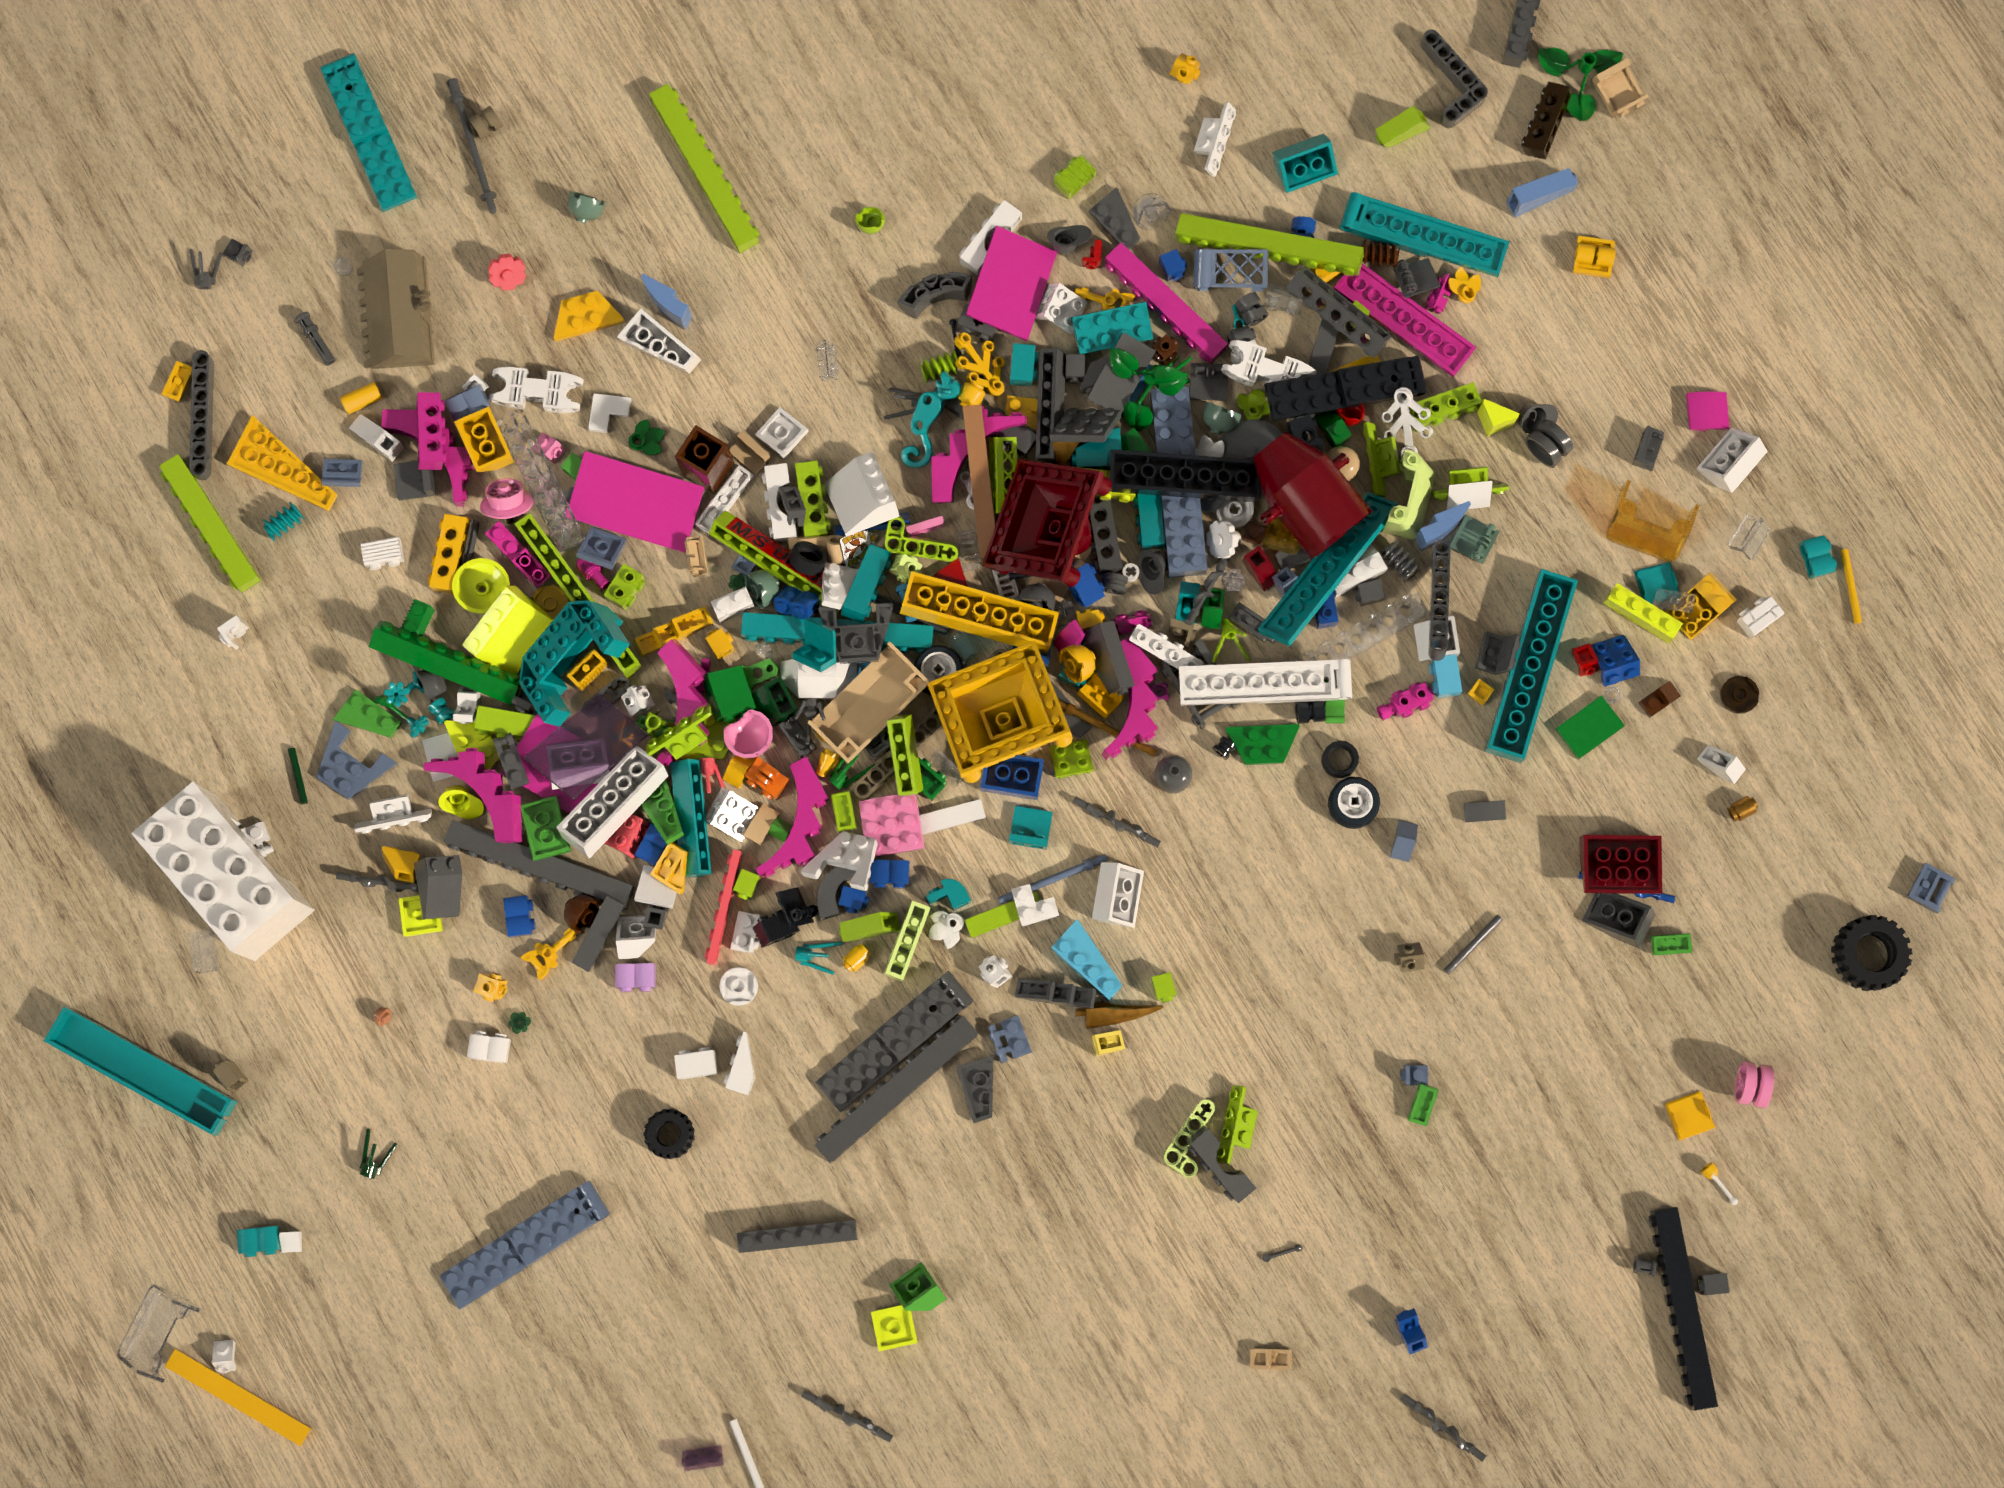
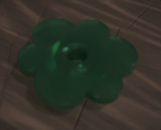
(737, 581)
(515, 1018)

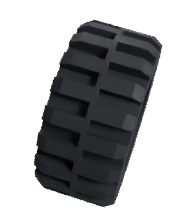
(1889, 935)

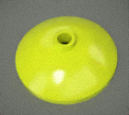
(472, 577)

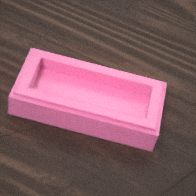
(925, 526)

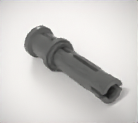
(311, 331)

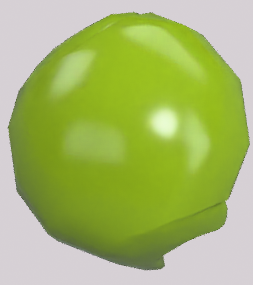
(870, 220)

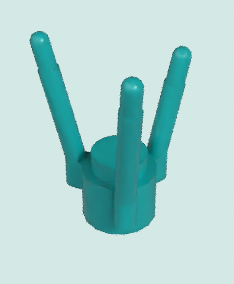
(805, 954)

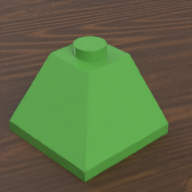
(917, 1290)

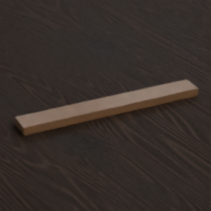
(979, 475)

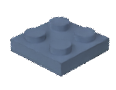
(601, 548)

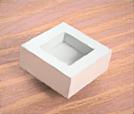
(473, 381)

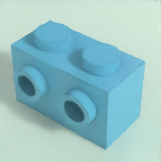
(1446, 677)

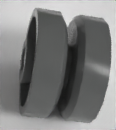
(1549, 443)

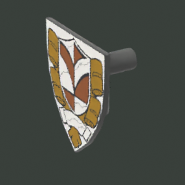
(855, 546)

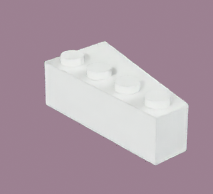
(656, 341)

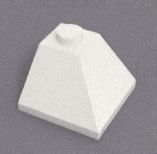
(633, 937)

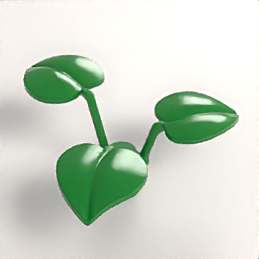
(1556, 60)
(1167, 377)

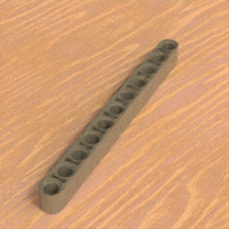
(886, 772)

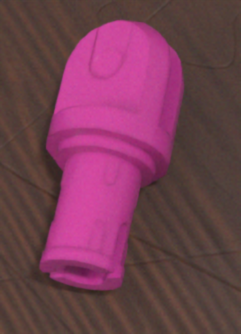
(592, 572)

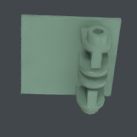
(1474, 539)

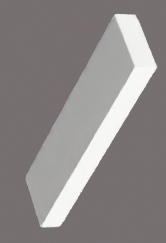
(724, 498)
(952, 816)

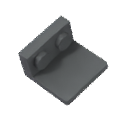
(412, 482)

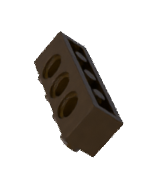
(1541, 146)

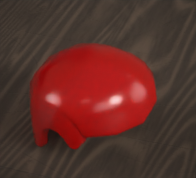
(1352, 415)

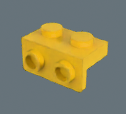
(1098, 697)

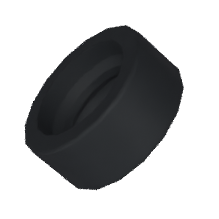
(811, 551)
(1342, 745)

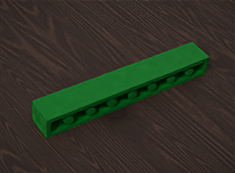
(445, 662)

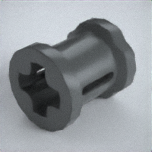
(1644, 1266)

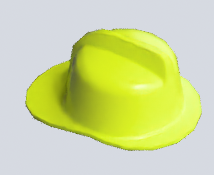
(461, 803)

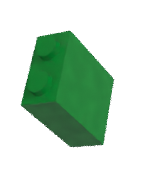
(728, 693)

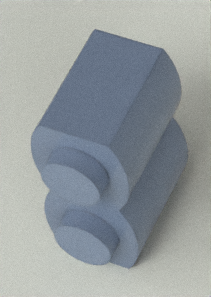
(467, 402)

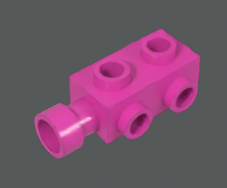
(1412, 699)

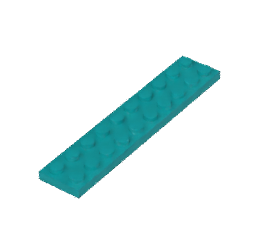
(1324, 574)

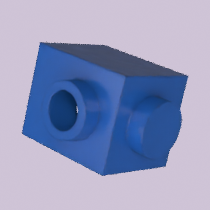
(1173, 265)
(853, 900)

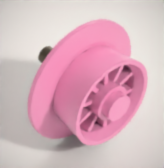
(506, 500)

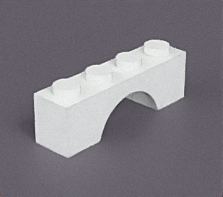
(1004, 216)
(776, 477)

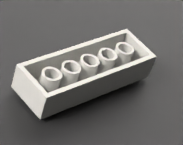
(612, 801)

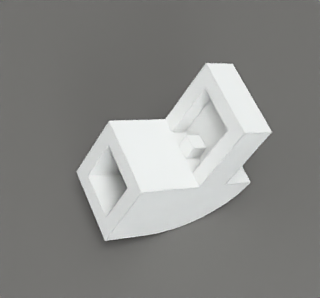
(467, 705)

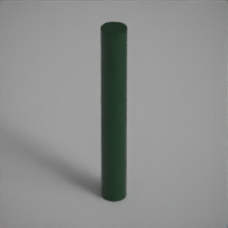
(297, 776)

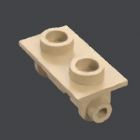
(697, 562)

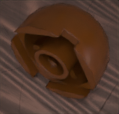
(581, 912)

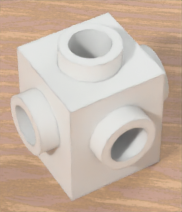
(637, 700)
(995, 971)

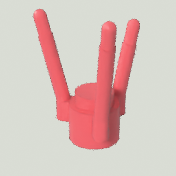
(707, 768)

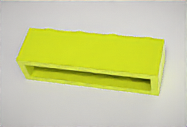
(1643, 613)

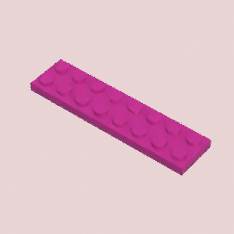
(1407, 320)

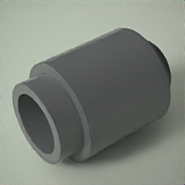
(1243, 334)

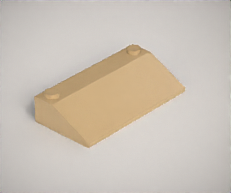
(868, 702)

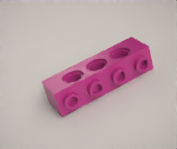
(427, 458)

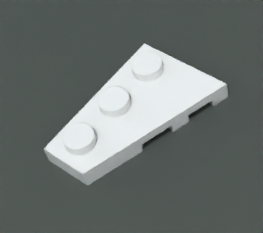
(836, 584)

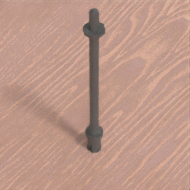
(457, 98)

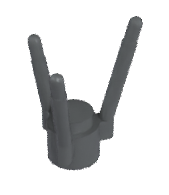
(203, 279)
(913, 396)
(810, 708)

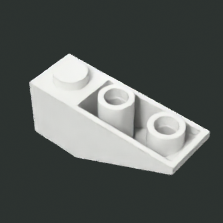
(377, 437)
(742, 1072)

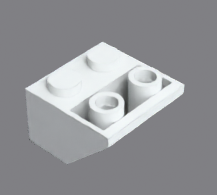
(1422, 639)

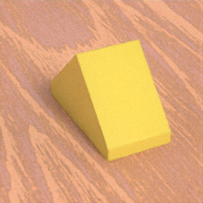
(1107, 1042)

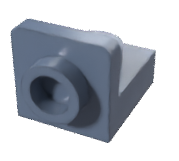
(1414, 1074)

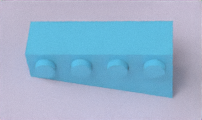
(1085, 959)

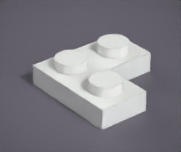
(1031, 911)

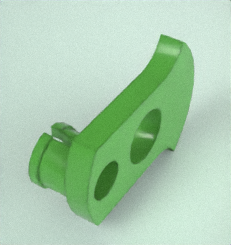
(767, 674)

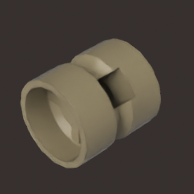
(485, 122)

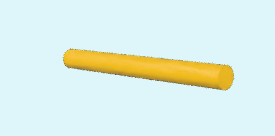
(1851, 586)

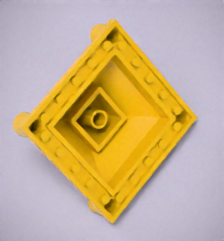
(999, 710)

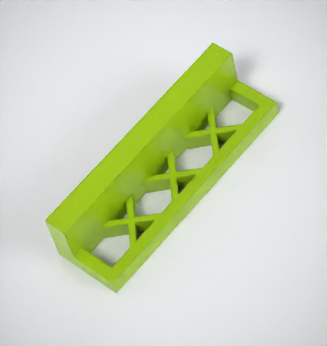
(997, 470)

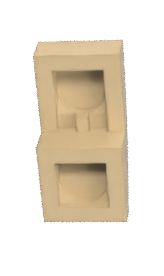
(761, 824)
(1271, 1359)

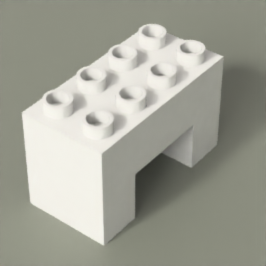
(222, 872)

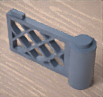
(1206, 265)

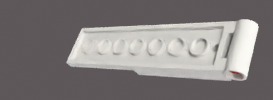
(1266, 682)

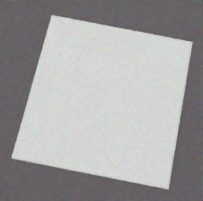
(1477, 493)
(441, 748)

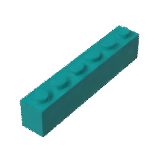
(691, 812)

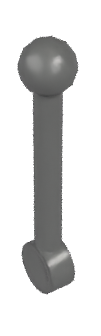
(1266, 1258)

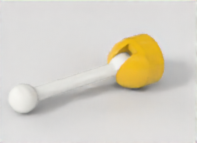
(1710, 1172)

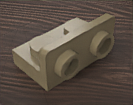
(1180, 629)

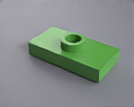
(1671, 944)
(1422, 1104)

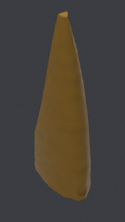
(1109, 1014)

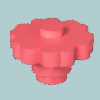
(506, 271)

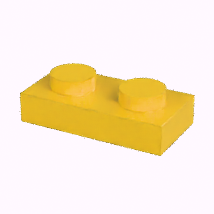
(178, 382)

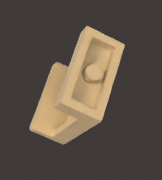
(1619, 89)

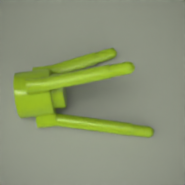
(655, 723)

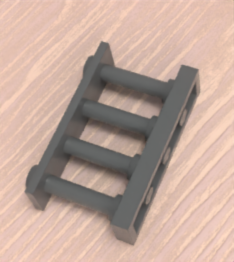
(1202, 652)

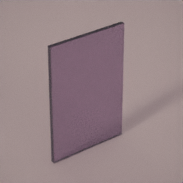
(586, 746)

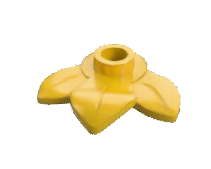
(1463, 284)

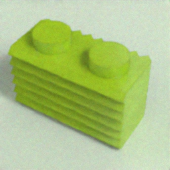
(1074, 176)

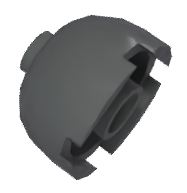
(1038, 595)
(1173, 774)

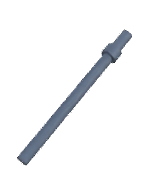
(1088, 864)

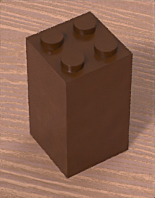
(704, 459)

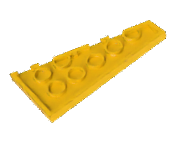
(270, 461)

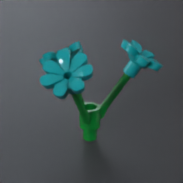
(396, 695)

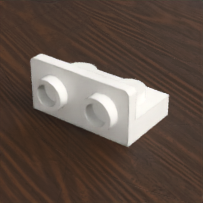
(232, 628)
(744, 937)

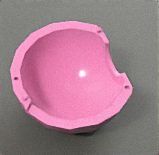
(749, 735)

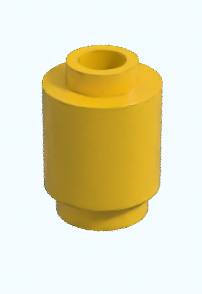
(856, 958)

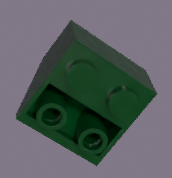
(774, 702)

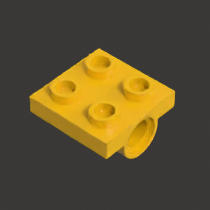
(1594, 257)

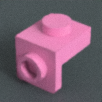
(551, 447)

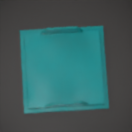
(1655, 578)

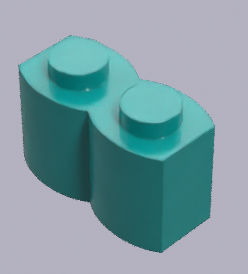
(1818, 556)
(258, 1240)

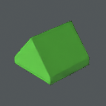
(780, 829)

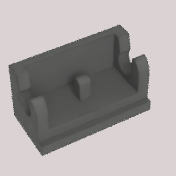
(1648, 448)
(793, 504)
(797, 737)

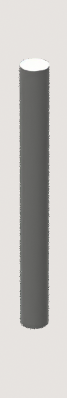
(1473, 944)

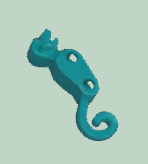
(928, 414)

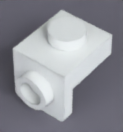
(223, 1356)

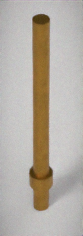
(1071, 709)

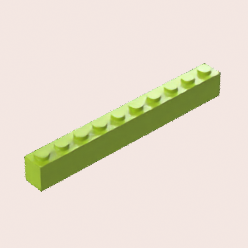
(703, 167)
(1280, 245)
(566, 579)

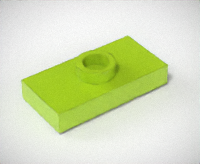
(843, 811)

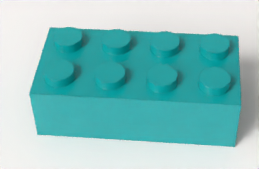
(1103, 328)

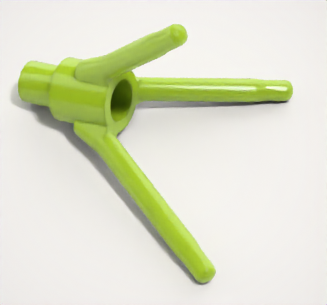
(1229, 632)

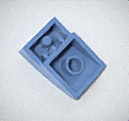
(667, 301)
(1441, 525)

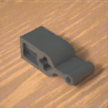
(878, 745)

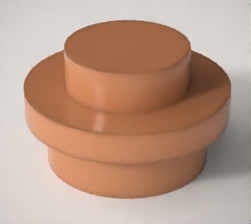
(382, 1016)

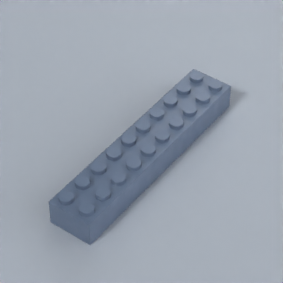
(1180, 514)

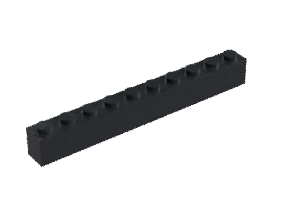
(1683, 1309)

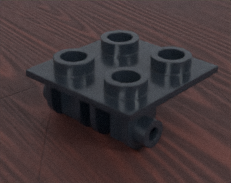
(795, 907)

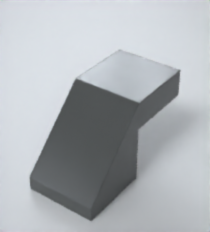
(655, 916)

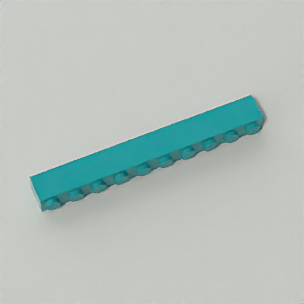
(792, 629)

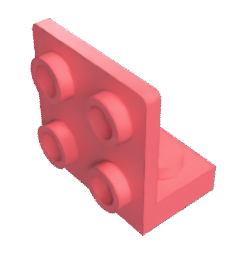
(629, 836)

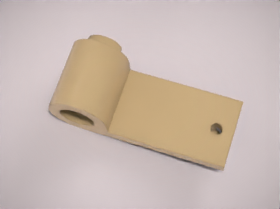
(829, 544)

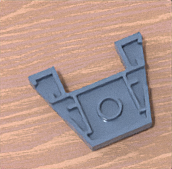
(343, 771)

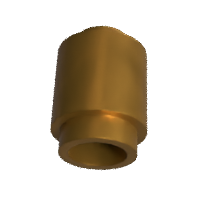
(1742, 808)

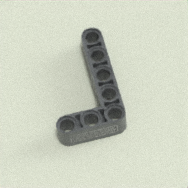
(1456, 77)

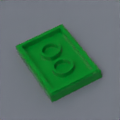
(1589, 727)

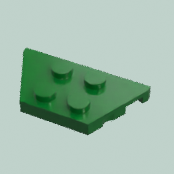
(1263, 743)

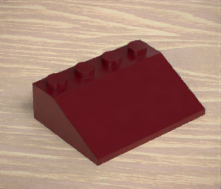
(1621, 864)

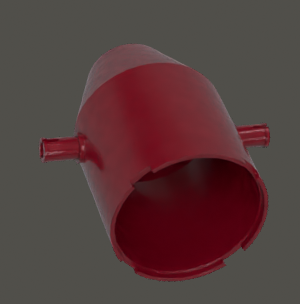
(1308, 493)

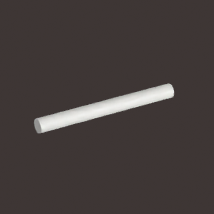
(746, 1454)

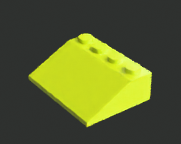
(507, 630)

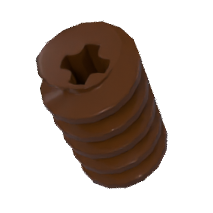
(1380, 254)

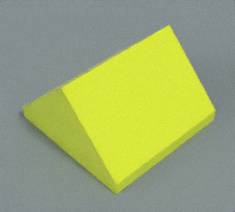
(1496, 417)

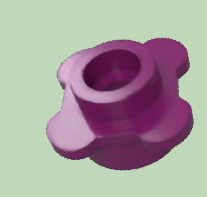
(1164, 692)

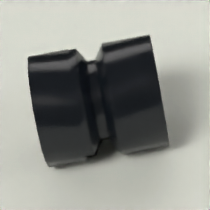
(1310, 711)

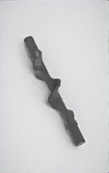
(1209, 582)
(1119, 825)
(381, 880)
(848, 1419)
(1437, 1426)

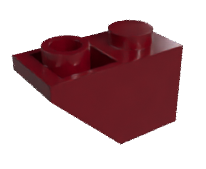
(1260, 567)

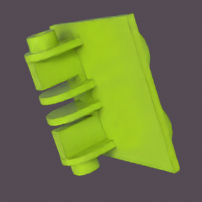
(1071, 759)

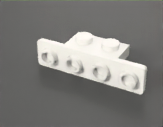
(1213, 138)
(1163, 649)
(392, 812)

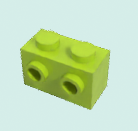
(624, 587)

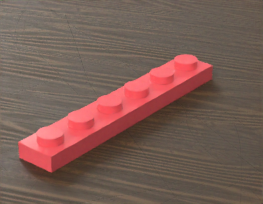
(721, 915)

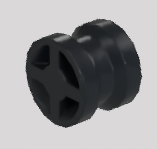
(1224, 747)

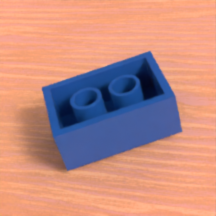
(1014, 777)

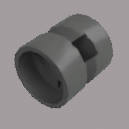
(1251, 308)

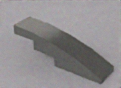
(1055, 993)

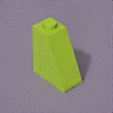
(1402, 127)
(869, 926)

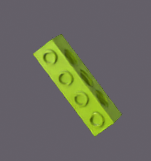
(804, 472)

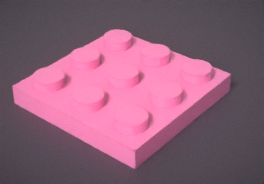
(893, 823)

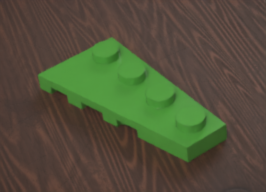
(663, 814)

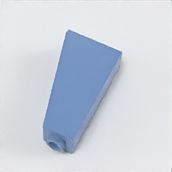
(1541, 191)

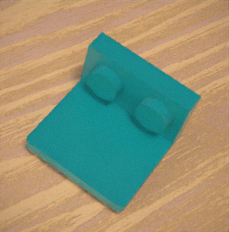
(819, 646)
(1030, 827)

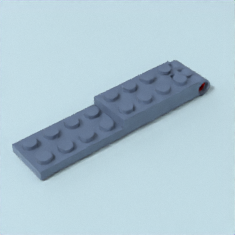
(524, 1244)

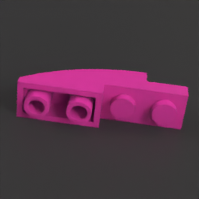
(518, 554)

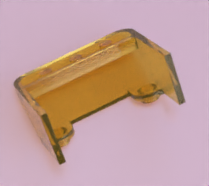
(1645, 536)

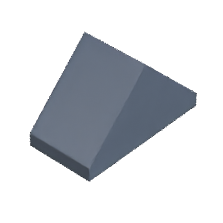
(1404, 841)

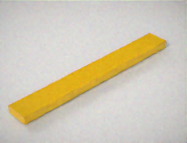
(238, 1397)

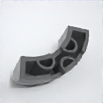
(935, 289)

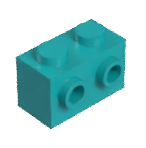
(1023, 365)

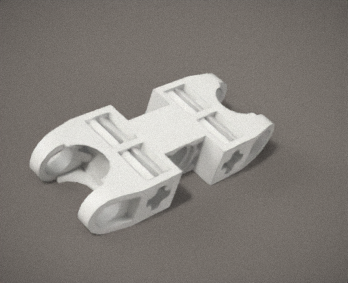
(1262, 368)
(521, 388)

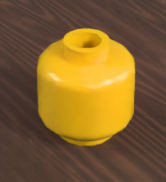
(971, 394)

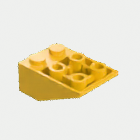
(1710, 601)

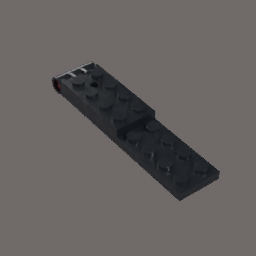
(1344, 388)

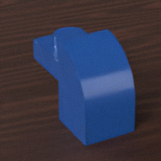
(1410, 1331)

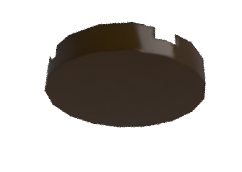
(1739, 694)

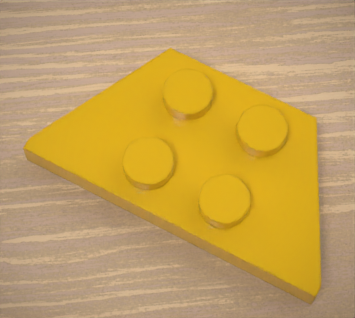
(585, 315)

